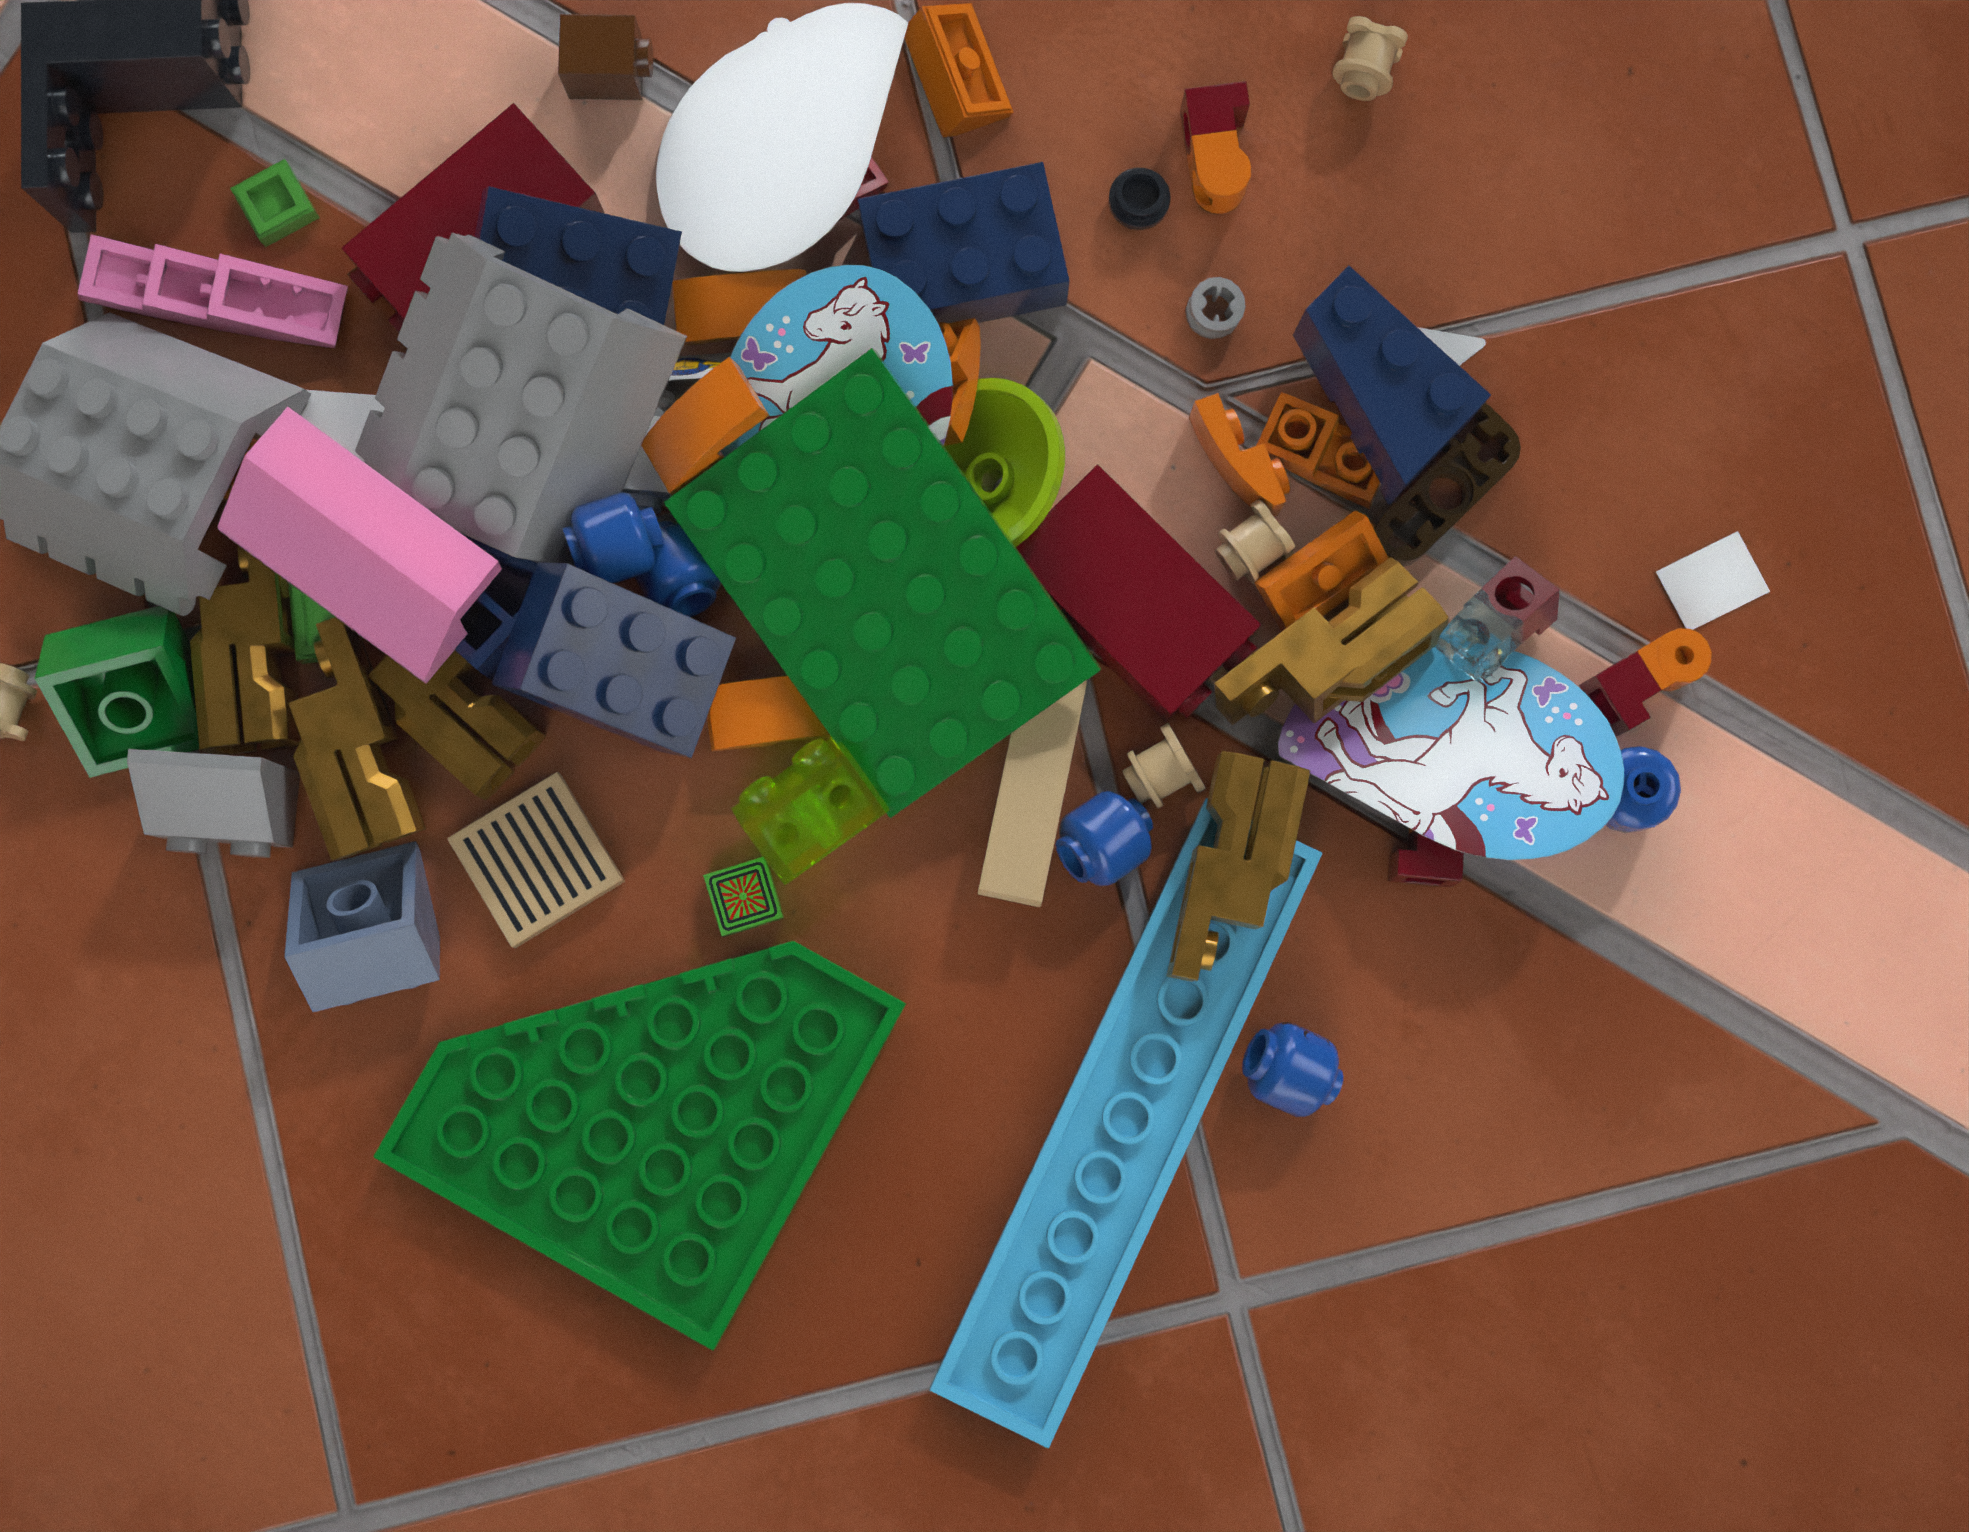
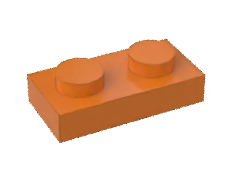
(1322, 570)

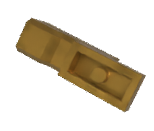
(1342, 658)
(238, 664)
(423, 716)
(341, 752)
(1219, 879)

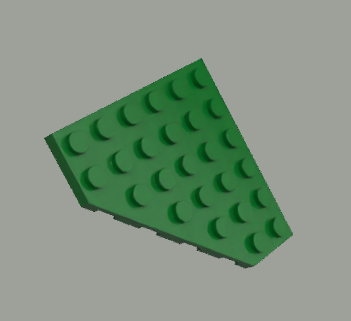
(651, 1124)

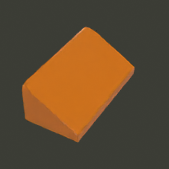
(956, 68)

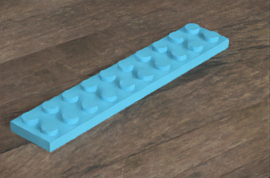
(1109, 1160)

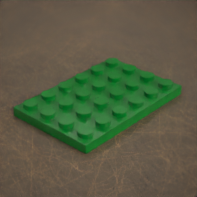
(882, 582)

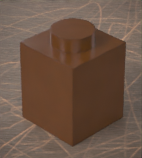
(603, 57)

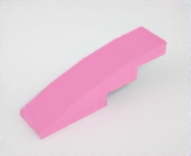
(212, 292)

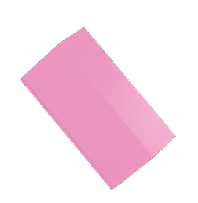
(356, 544)

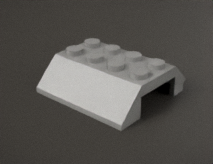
(513, 400)
(128, 453)

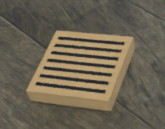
(536, 860)

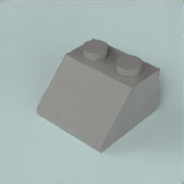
(214, 800)

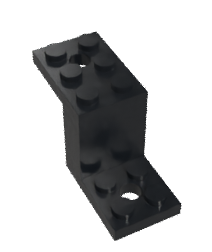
(115, 59)

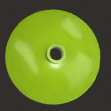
(1016, 440)

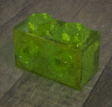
(808, 808)

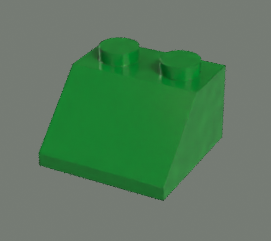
(121, 687)

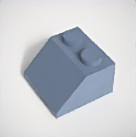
(362, 927)

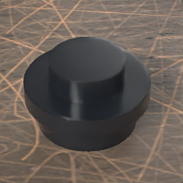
(1139, 198)

